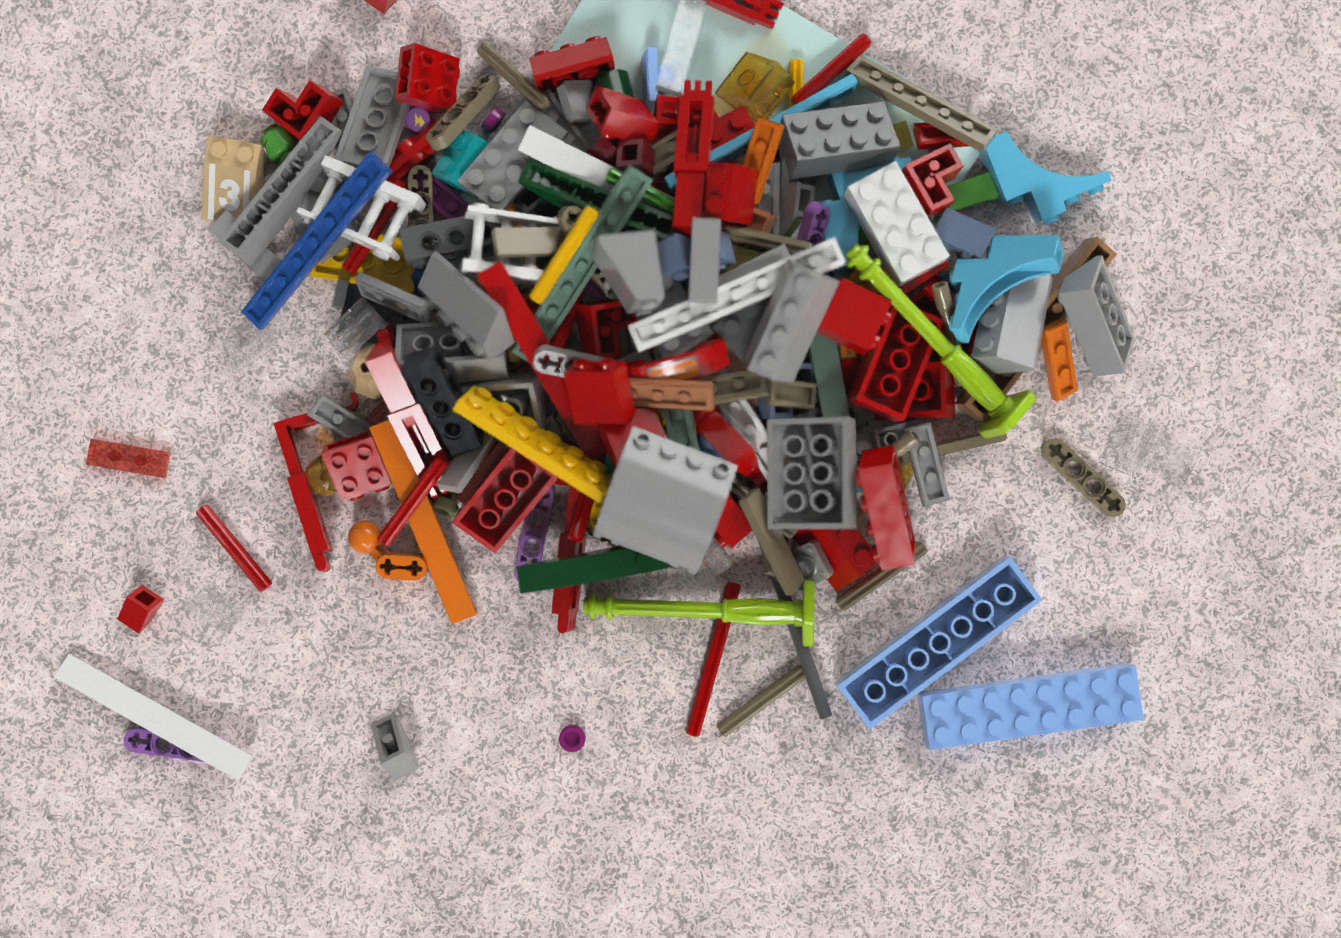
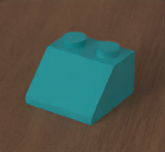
(457, 159)

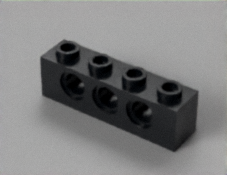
(432, 365)

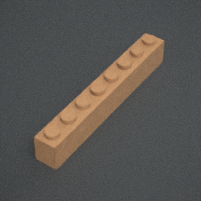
(1085, 252)

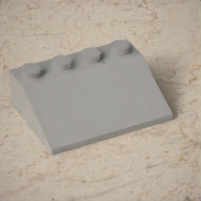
(811, 473)

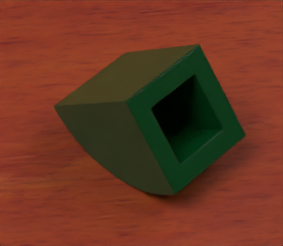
(615, 80)

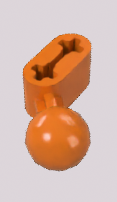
(363, 539)

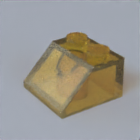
(756, 85)

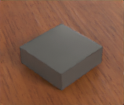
(340, 294)

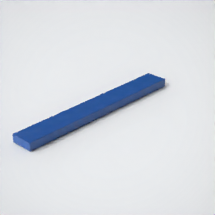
(317, 240)

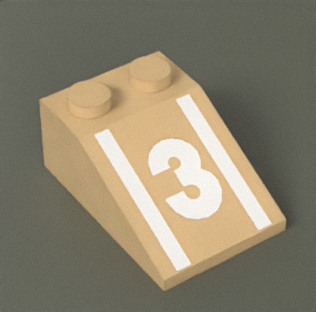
(231, 176)

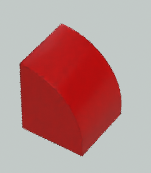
(139, 608)

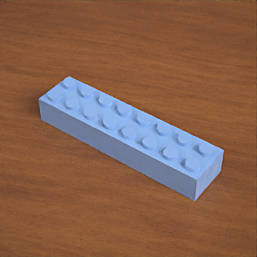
(938, 641)
(1030, 706)

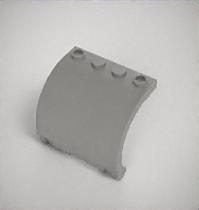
(665, 500)

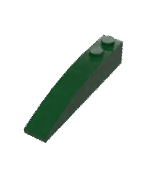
(569, 190)
(585, 568)

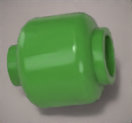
(278, 143)

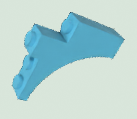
(1042, 189)
(842, 221)
(1006, 265)

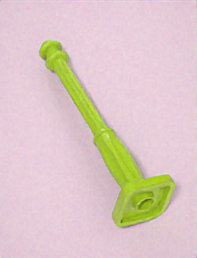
(1002, 409)
(744, 611)

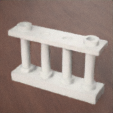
(406, 201)
(525, 275)

